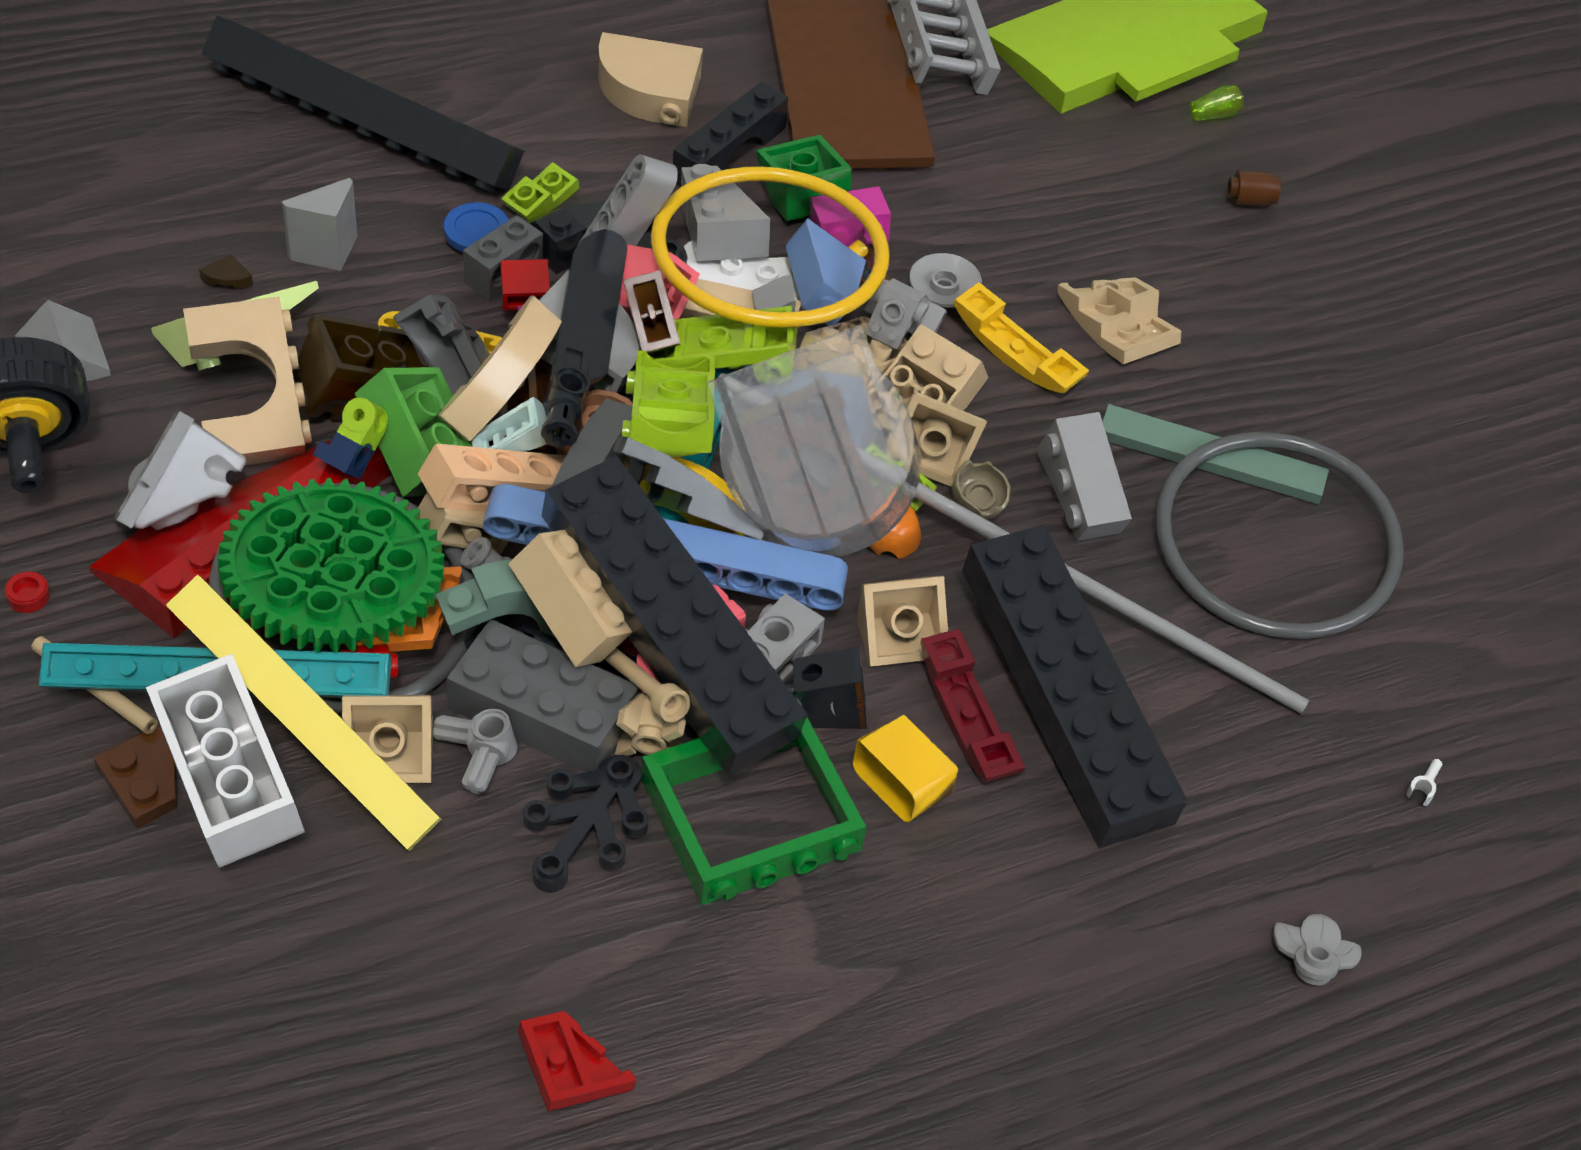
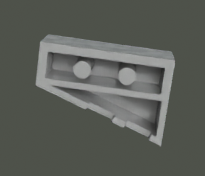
(724, 220)
(1085, 476)

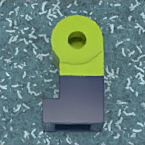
(355, 438)

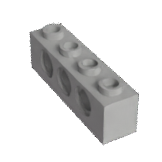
(786, 633)

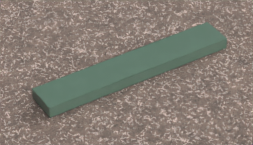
(1243, 464)

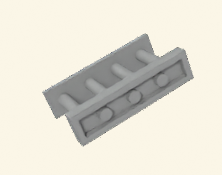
(971, 41)

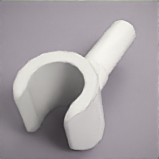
(1426, 782)

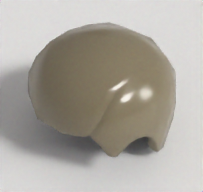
(981, 489)

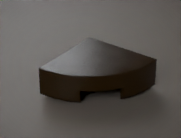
(226, 272)

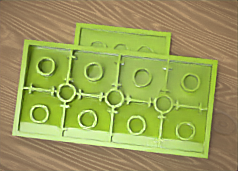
(1141, 46)

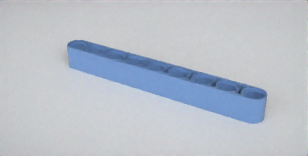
(723, 557)

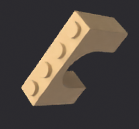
(259, 331)

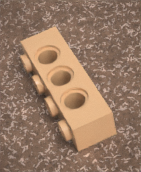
(466, 475)

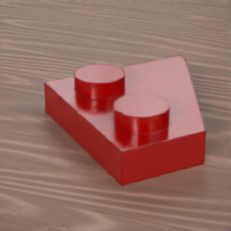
(569, 1063)

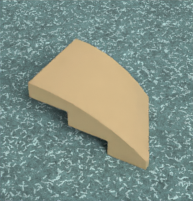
(1121, 317)

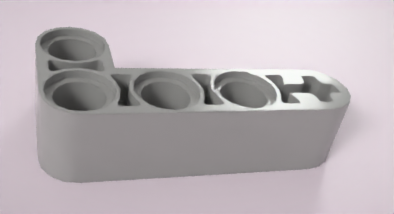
(636, 199)

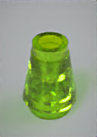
(1219, 103)

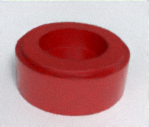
(27, 592)

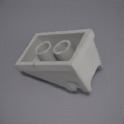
(178, 475)

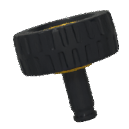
(40, 405)

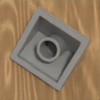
(321, 225)
(71, 331)

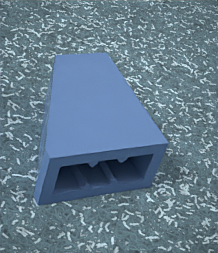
(822, 267)

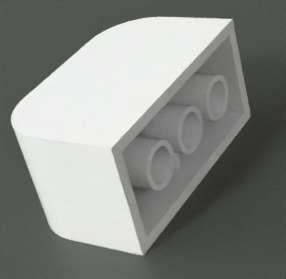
(225, 760)

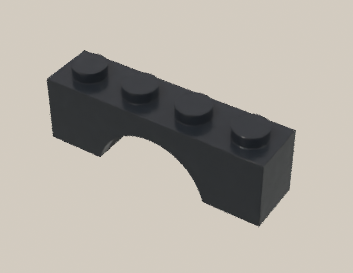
(755, 115)

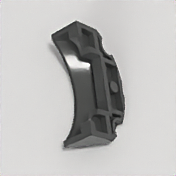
(444, 340)

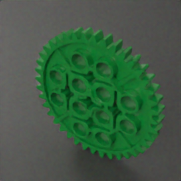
(330, 565)

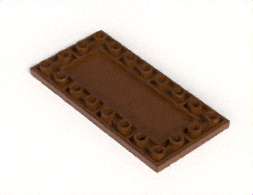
(850, 81)

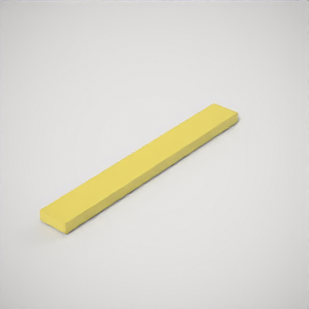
(305, 713)

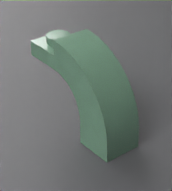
(490, 594)

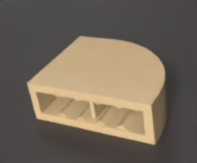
(649, 77)

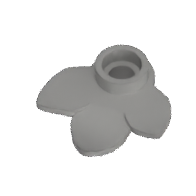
(1316, 948)

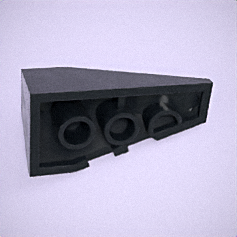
(563, 231)

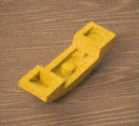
(1014, 346)

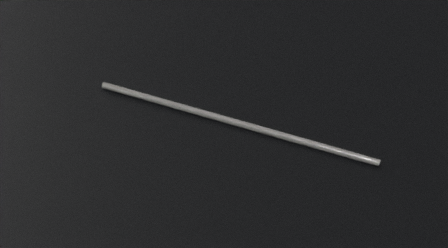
(1128, 608)

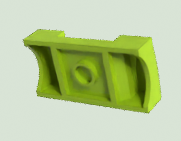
(726, 340)
(671, 406)

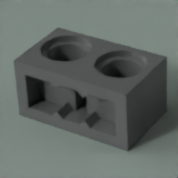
(510, 241)

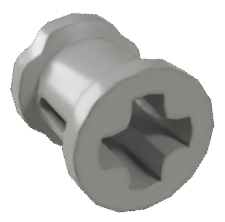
(479, 553)

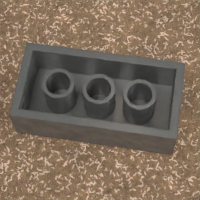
(547, 699)

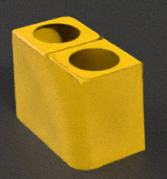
(904, 768)

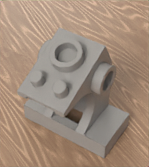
(899, 311)

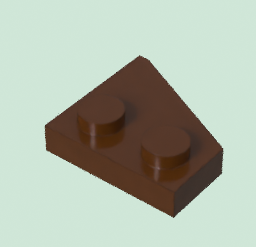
(141, 776)

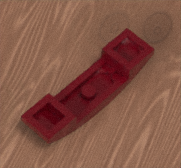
(966, 708)

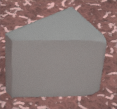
(775, 294)

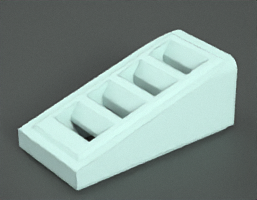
(520, 425)

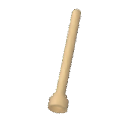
(666, 699)

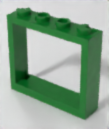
(764, 867)

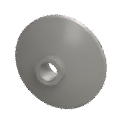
(943, 277)

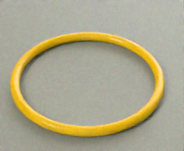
(760, 317)

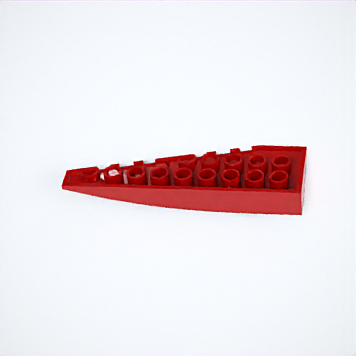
(159, 563)

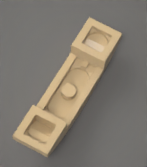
(502, 370)

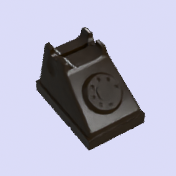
(344, 356)

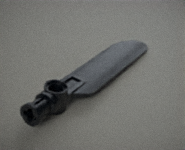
(585, 331)

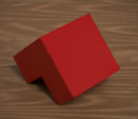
(521, 280)

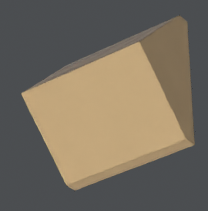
(944, 436)
(897, 616)
(396, 730)

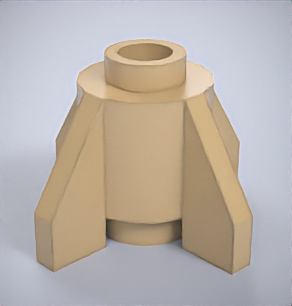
(645, 729)

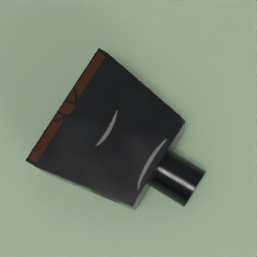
(831, 689)

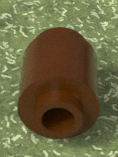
(1254, 188)

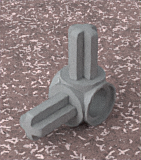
(488, 740)

